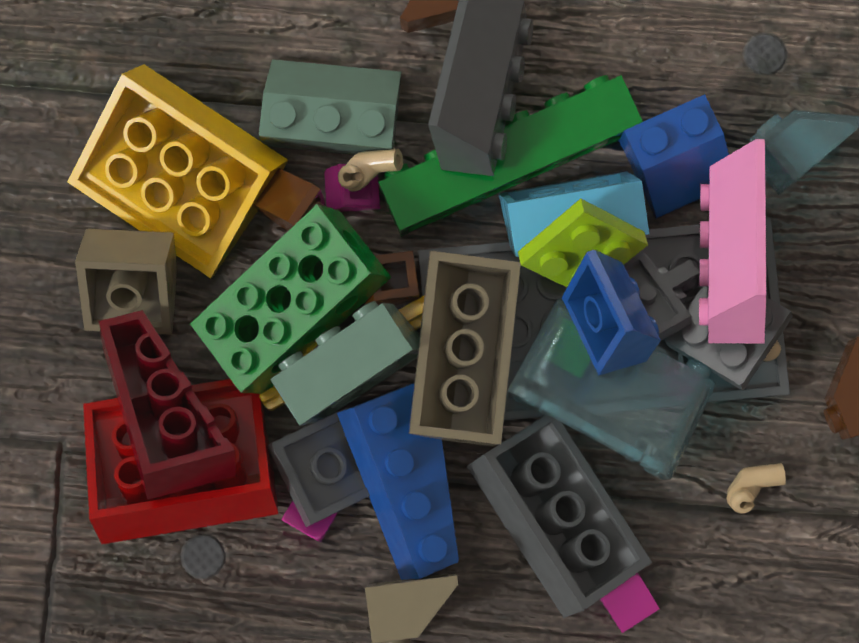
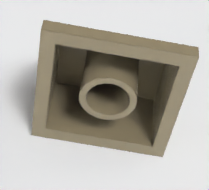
(127, 274)
(406, 607)

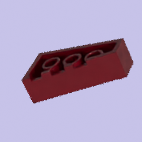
(164, 419)

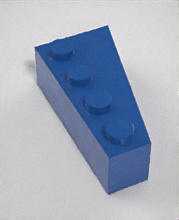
(404, 482)

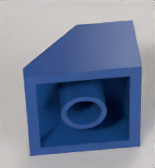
(675, 154)
(610, 314)

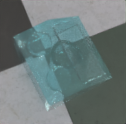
(800, 143)

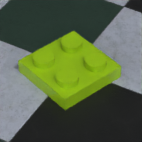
(581, 228)

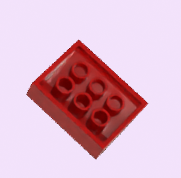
(116, 491)

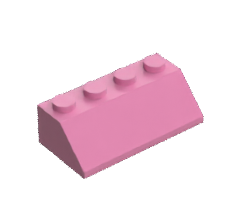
(736, 247)

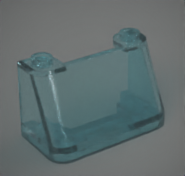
(635, 411)

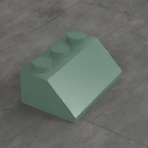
(329, 107)
(347, 363)

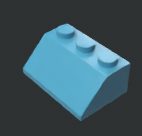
(535, 208)

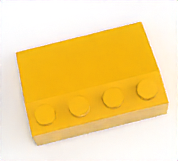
(175, 168)

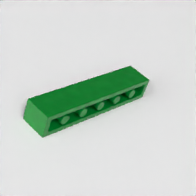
(535, 146)

